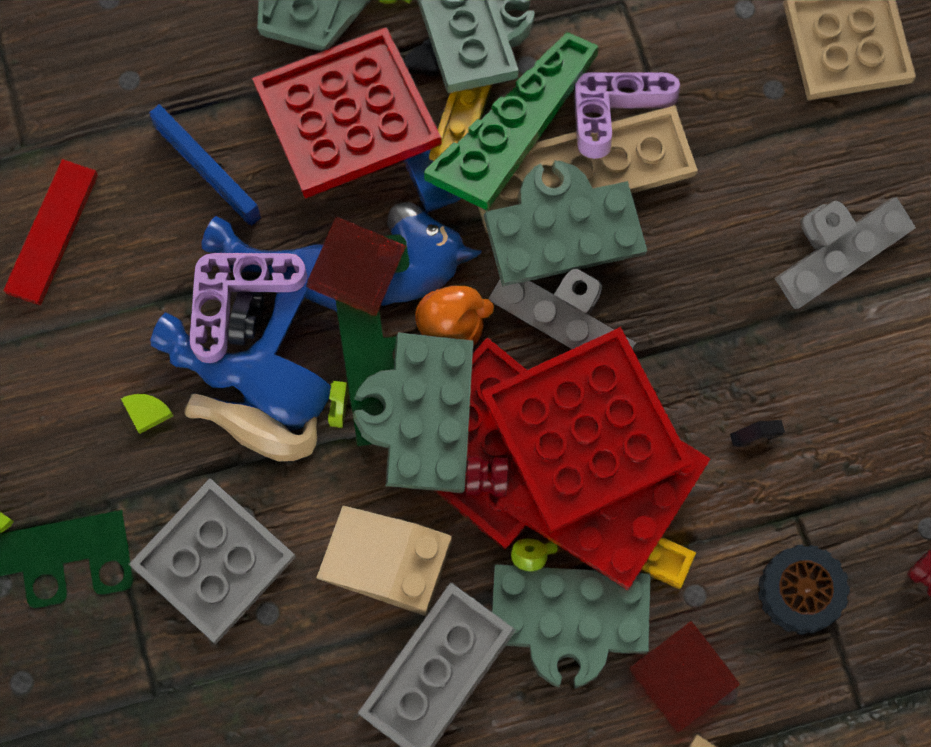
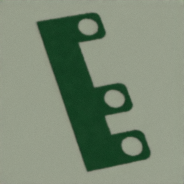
(366, 349)
(49, 546)

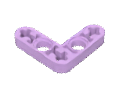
(602, 100)
(221, 289)

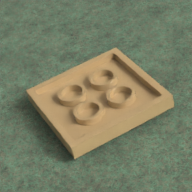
(848, 45)

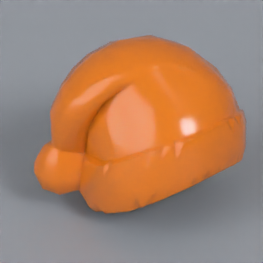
(453, 313)

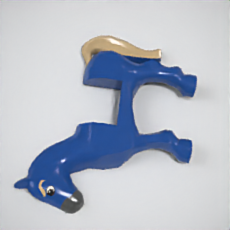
(275, 390)

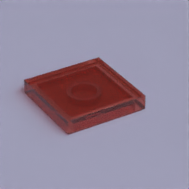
(356, 266)
(684, 676)

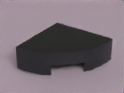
(422, 60)
(758, 430)

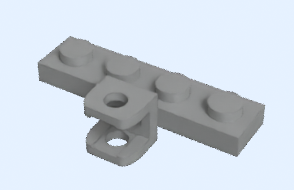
(841, 246)
(558, 315)

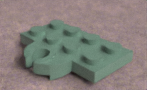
(475, 39)
(563, 226)
(422, 412)
(572, 617)

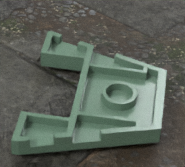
(307, 22)

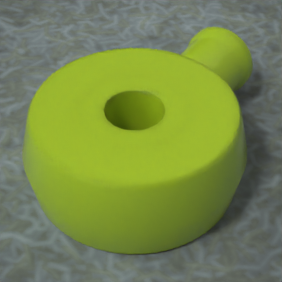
(531, 554)

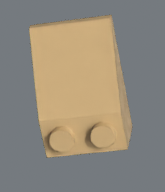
(385, 559)

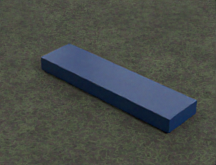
(205, 165)

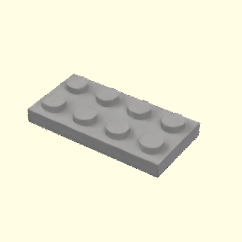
(437, 670)

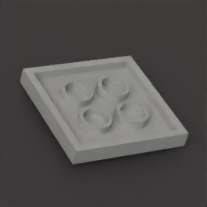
(212, 560)

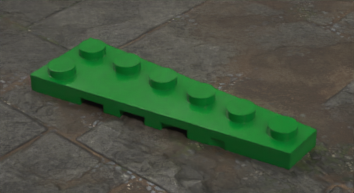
(498, 143)

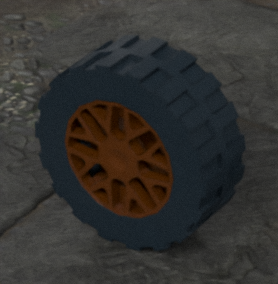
(803, 589)

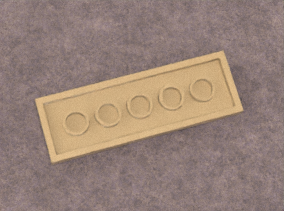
(643, 151)

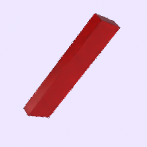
(51, 232)

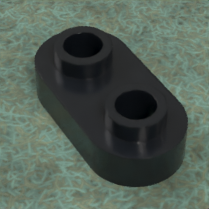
(243, 319)

